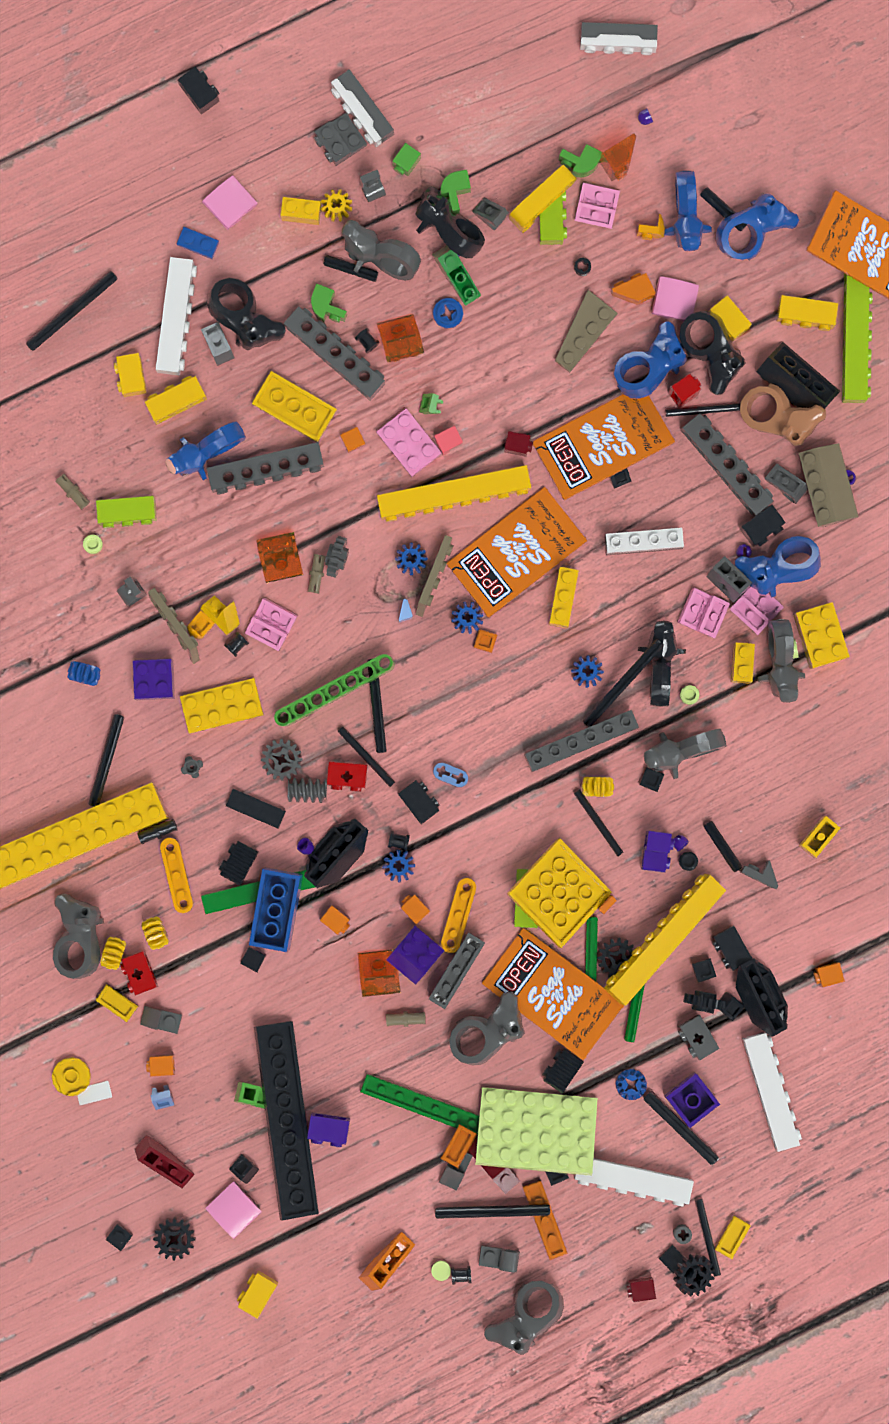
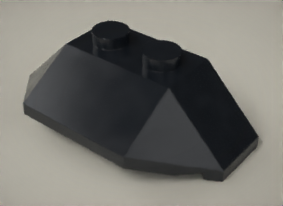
(336, 853)
(762, 997)

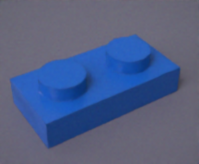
(198, 243)

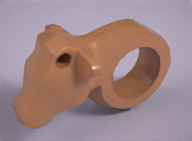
(788, 422)

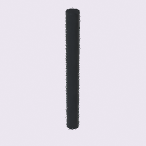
(703, 410)
(366, 756)
(598, 822)
(707, 1236)

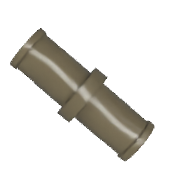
(72, 491)
(316, 573)
(405, 1019)

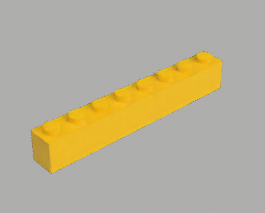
(454, 492)
(664, 939)

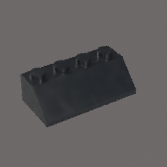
(797, 379)

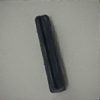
(720, 206)
(348, 267)
(722, 846)

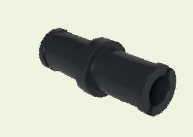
(157, 831)

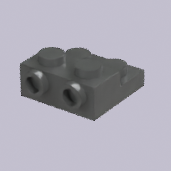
(339, 139)

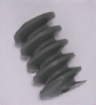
(307, 790)

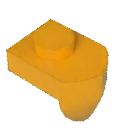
(648, 232)
(200, 625)

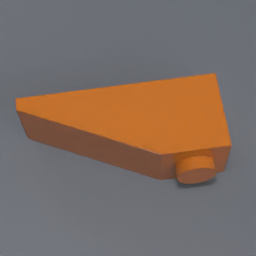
(386, 1262)

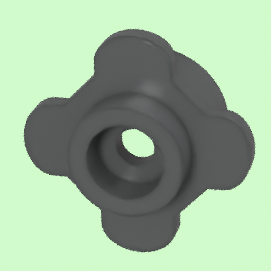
(190, 762)

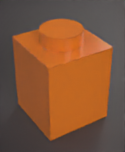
(414, 908)
(335, 920)
(829, 975)
(161, 1065)

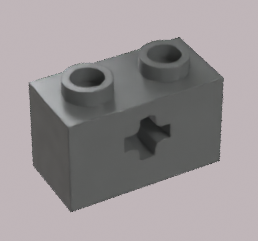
(729, 579)
(697, 1026)

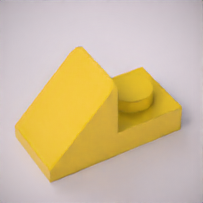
(224, 617)

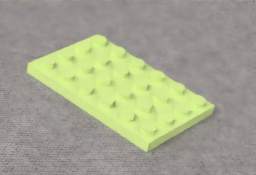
(536, 1131)

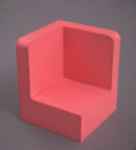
(448, 440)

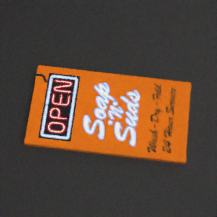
(854, 242)
(602, 443)
(516, 552)
(554, 993)

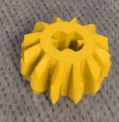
(336, 198)
(597, 786)
(155, 933)
(113, 953)

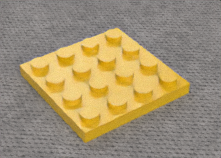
(559, 893)

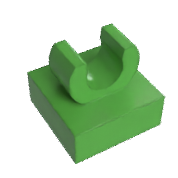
(429, 404)

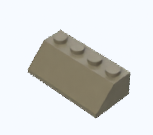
(828, 485)

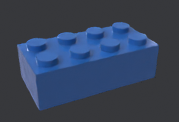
(276, 909)

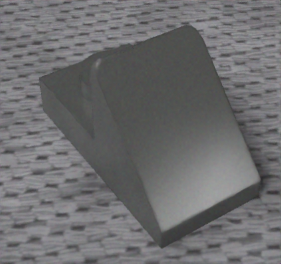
(490, 213)
(766, 877)
(161, 1020)
(453, 1176)

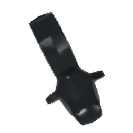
(455, 231)
(251, 327)
(721, 357)
(661, 663)

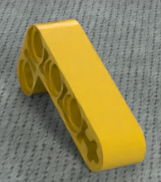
(541, 198)

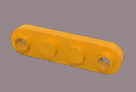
(176, 875)
(458, 915)

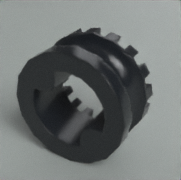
(579, 271)

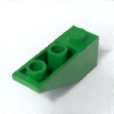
(456, 275)

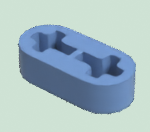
(452, 770)

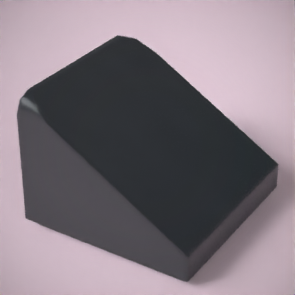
(620, 478)
(253, 959)
(732, 1006)
(244, 1169)
(671, 1258)

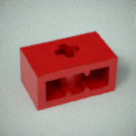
(685, 390)
(337, 769)
(147, 979)

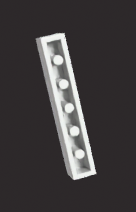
(175, 315)
(771, 1092)
(639, 1181)

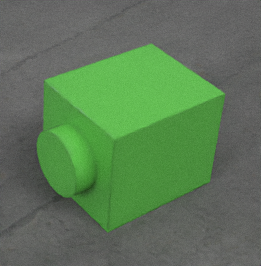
(406, 160)

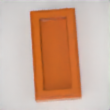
(458, 1146)

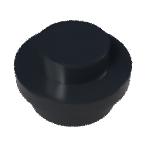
(688, 861)

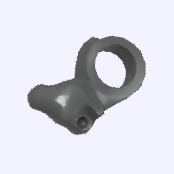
(390, 255)
(783, 675)
(670, 754)
(80, 922)
(498, 1029)
(521, 1329)

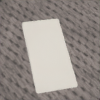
(95, 1093)

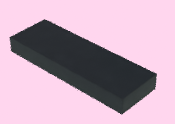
(255, 808)

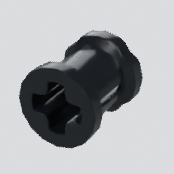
(367, 340)
(236, 644)
(398, 841)
(461, 1275)

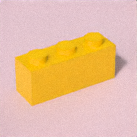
(807, 313)
(175, 399)
(563, 597)

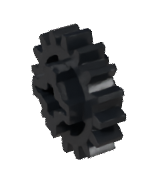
(606, 953)
(704, 1001)
(180, 1245)
(694, 1275)

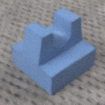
(162, 1099)

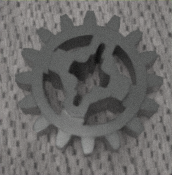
(336, 556)
(285, 751)

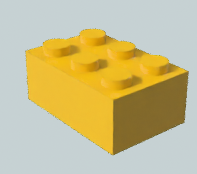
(821, 635)

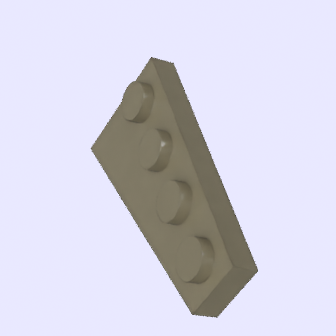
(586, 328)
(433, 580)
(175, 626)

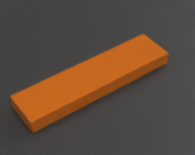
(546, 1224)

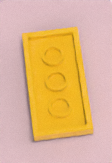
(294, 406)
(221, 706)

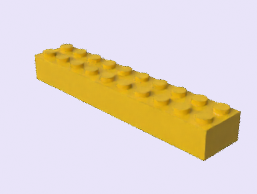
(80, 834)

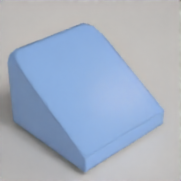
(405, 613)

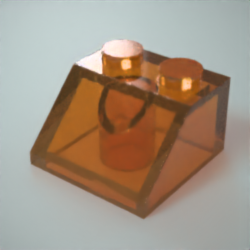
(618, 158)
(400, 338)
(279, 557)
(377, 974)

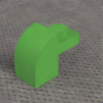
(582, 165)
(453, 185)
(321, 305)
(249, 1095)

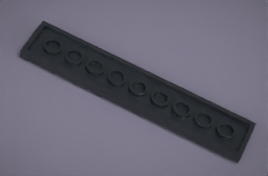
(286, 1120)

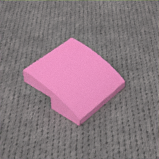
(229, 202)
(597, 205)
(674, 298)
(756, 609)
(703, 612)
(271, 624)
(233, 1210)

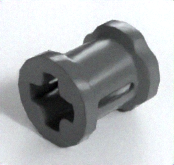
(687, 1238)

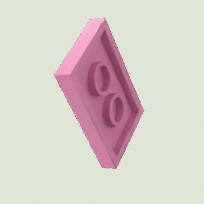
(409, 442)

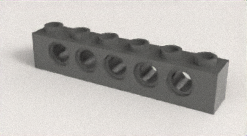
(367, 388)
(716, 461)
(217, 473)
(581, 741)

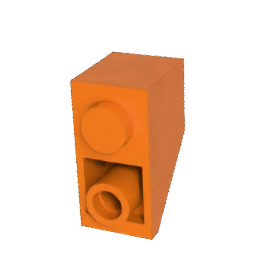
(635, 290)

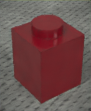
(518, 444)
(641, 1289)

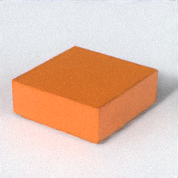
(352, 439)
(485, 641)
(605, 906)

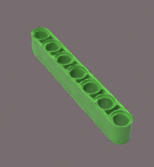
(324, 691)

